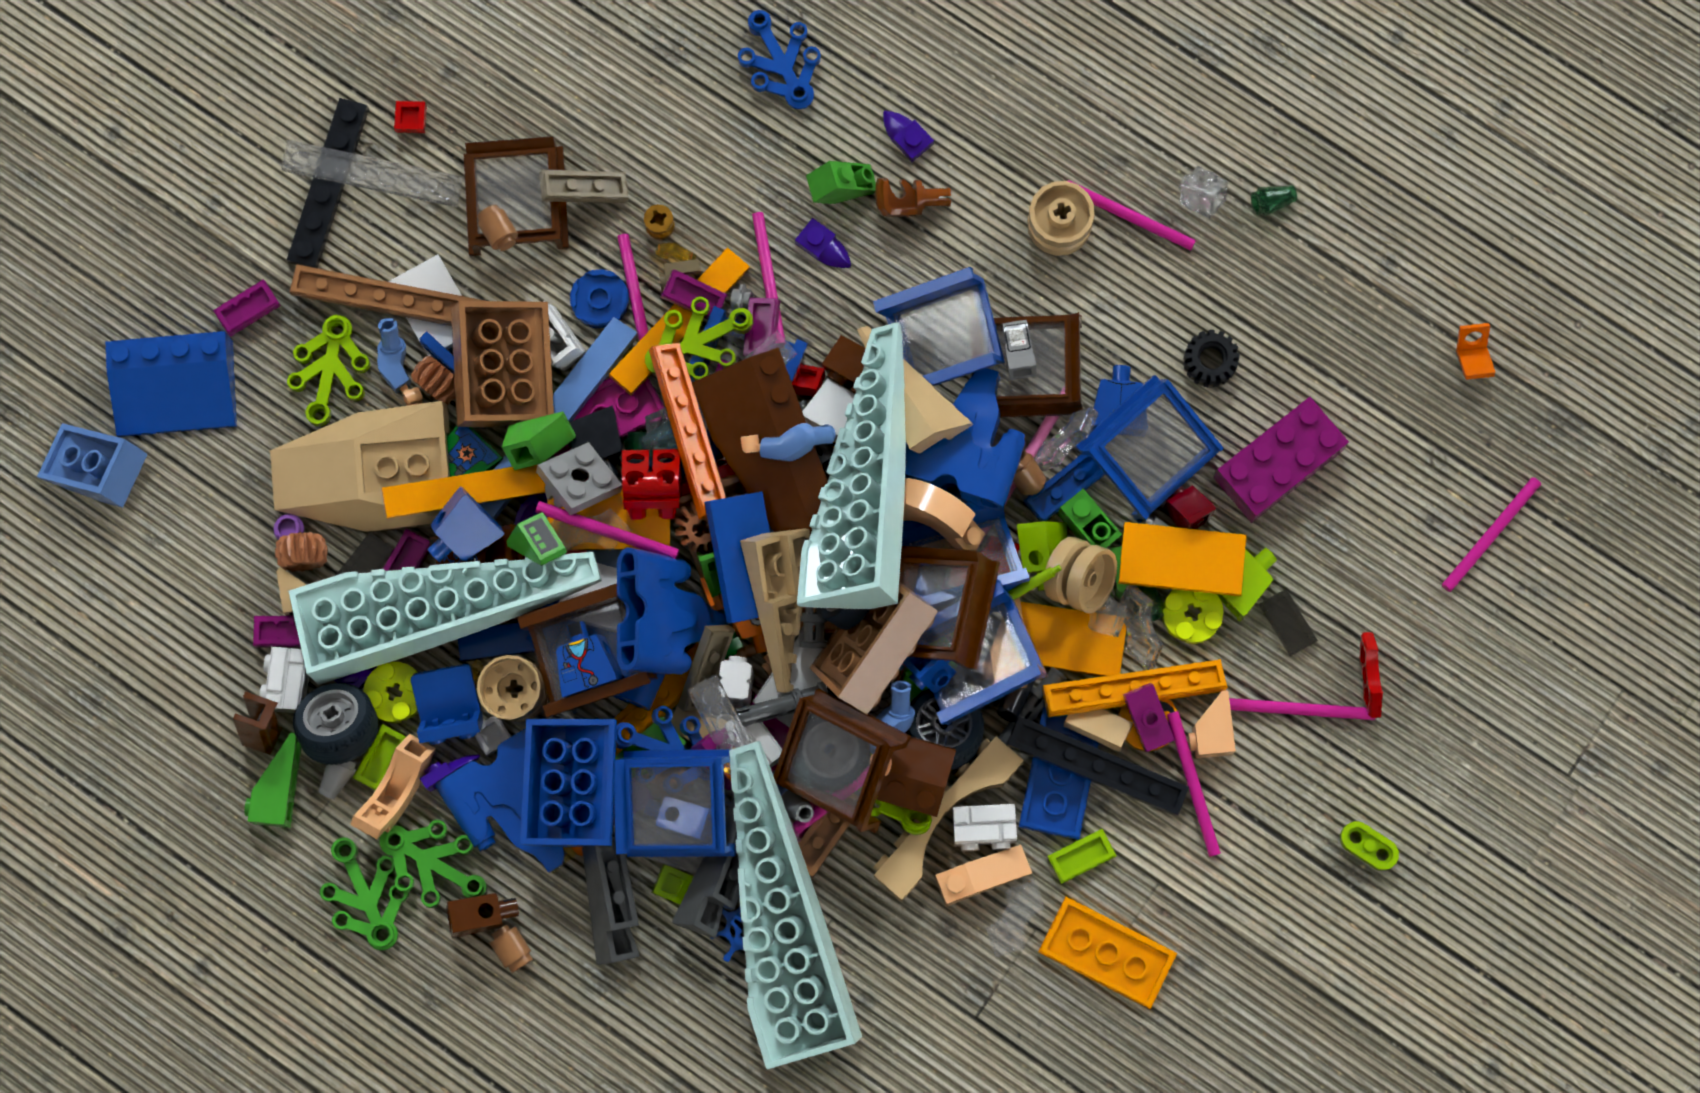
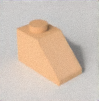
(1214, 730)

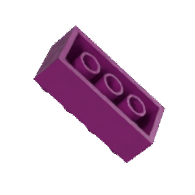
(1280, 459)

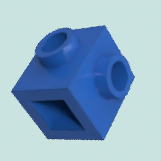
(930, 673)

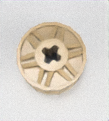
(504, 674)

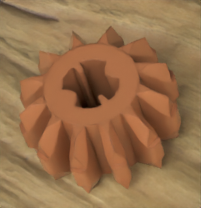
(435, 379)
(689, 531)
(301, 551)

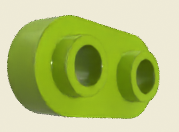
(1369, 844)

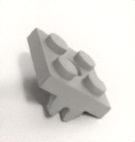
(575, 494)

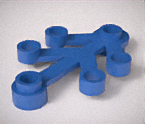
(781, 63)
(667, 730)

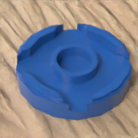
(599, 298)

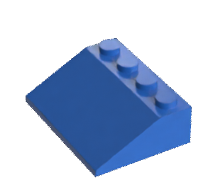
(172, 383)
(568, 782)

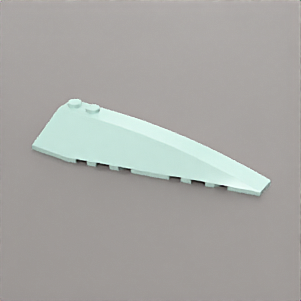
(859, 523)
(389, 615)
(791, 964)

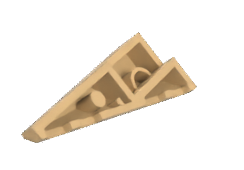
(927, 412)
(774, 577)

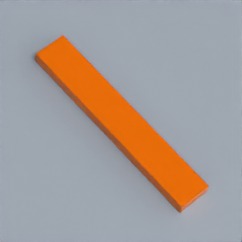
(687, 425)

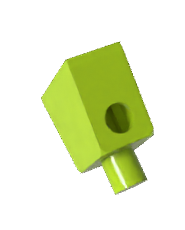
(1037, 543)
(1254, 583)

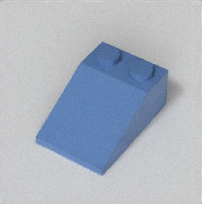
(93, 464)

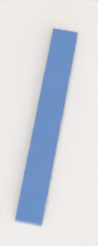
(583, 382)

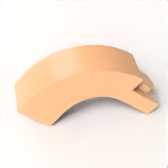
(942, 513)
(396, 788)

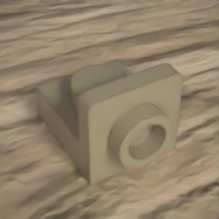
(689, 268)

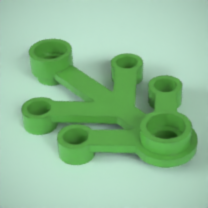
(429, 860)
(367, 898)

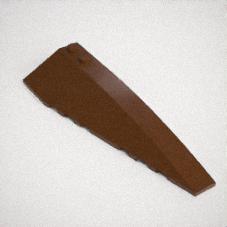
(761, 401)

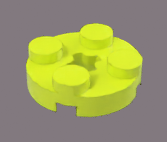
(1185, 628)
(376, 688)

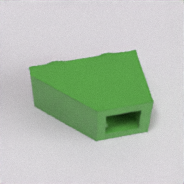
(841, 182)
(536, 439)
(1088, 520)

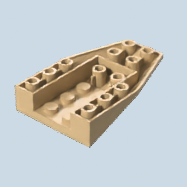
(343, 466)

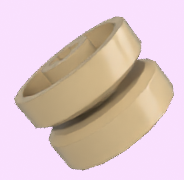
(1059, 201)
(1085, 575)

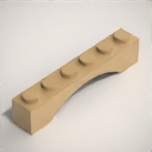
(988, 771)

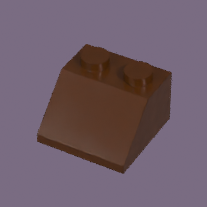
(918, 776)

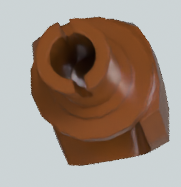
(912, 200)

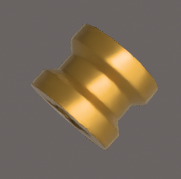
(660, 228)

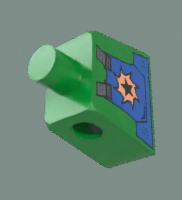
(469, 452)

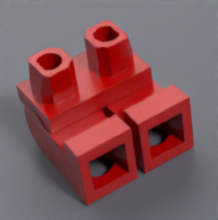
(651, 489)

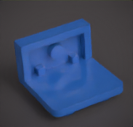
(447, 704)

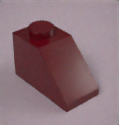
(1189, 508)

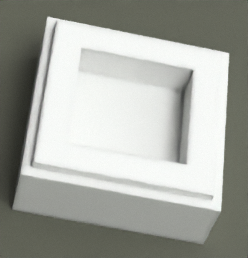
(491, 735)

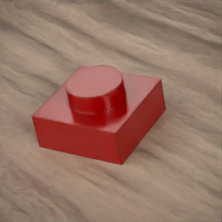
(410, 117)
(808, 380)

